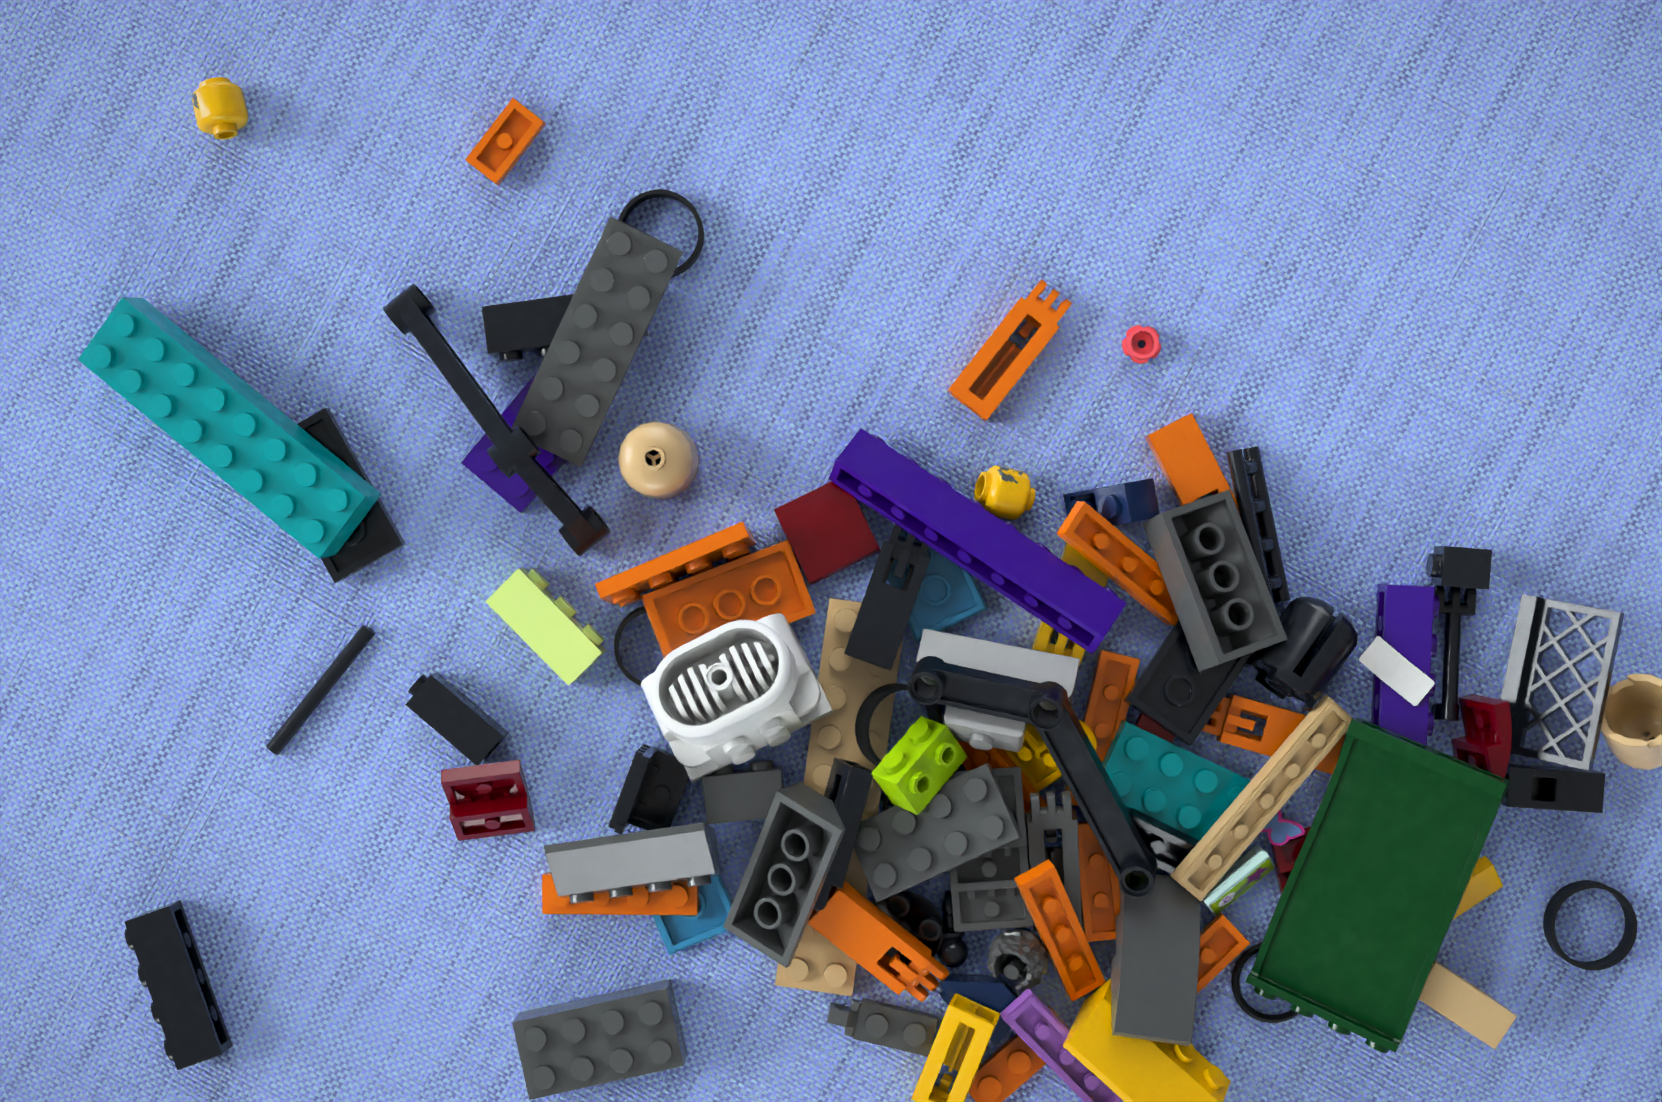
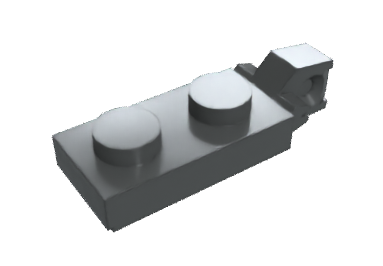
(886, 1025)

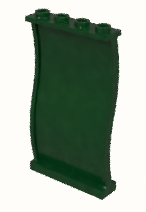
(1377, 884)

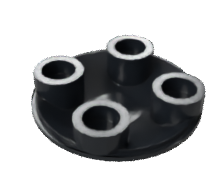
(917, 917)

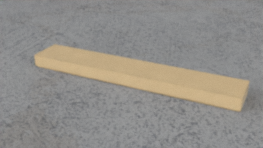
(1262, 798)

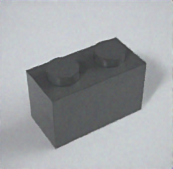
(741, 793)

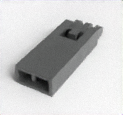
(1064, 857)

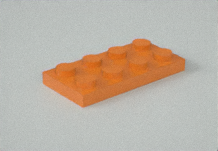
(663, 570)
(735, 591)

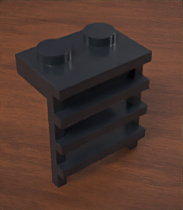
(650, 791)

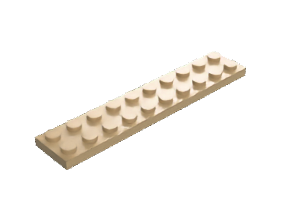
(846, 683)

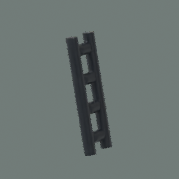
(1259, 506)

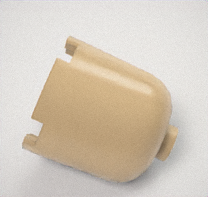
(677, 464)
(1635, 721)

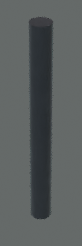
(320, 689)

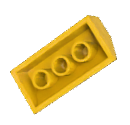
(1139, 1067)

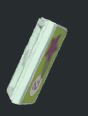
(1239, 879)

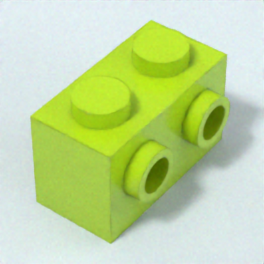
(923, 756)

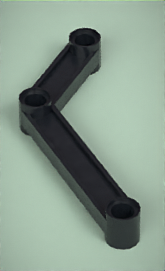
(512, 449)
(1067, 744)

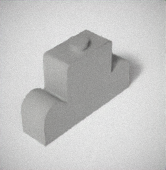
(986, 730)

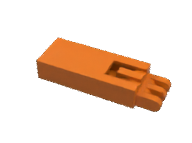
(1001, 362)
(1187, 461)
(1277, 729)
(868, 934)

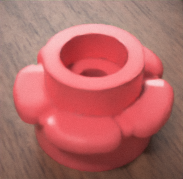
(1146, 334)

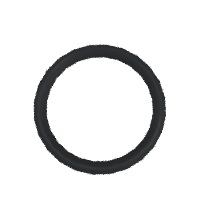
(1241, 1001)

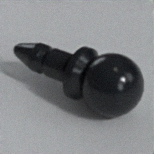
(953, 949)

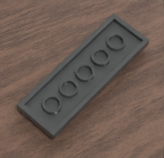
(597, 340)

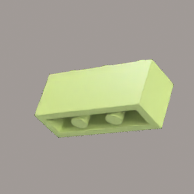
(547, 624)

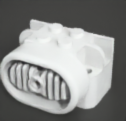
(734, 693)

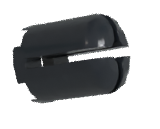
(1310, 656)

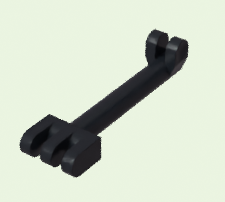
(1453, 611)

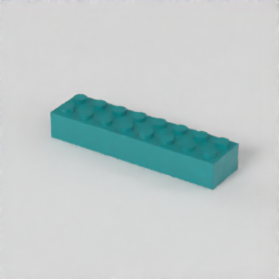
(229, 426)

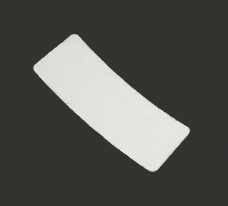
(1396, 671)

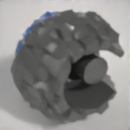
(1018, 956)

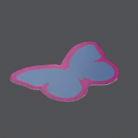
(1282, 830)

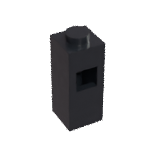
(455, 717)
(1554, 788)

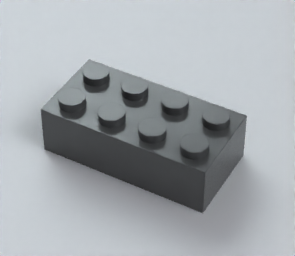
(600, 1039)

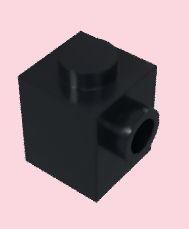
(1459, 567)

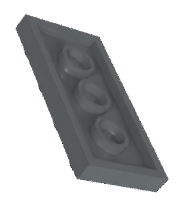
(955, 827)

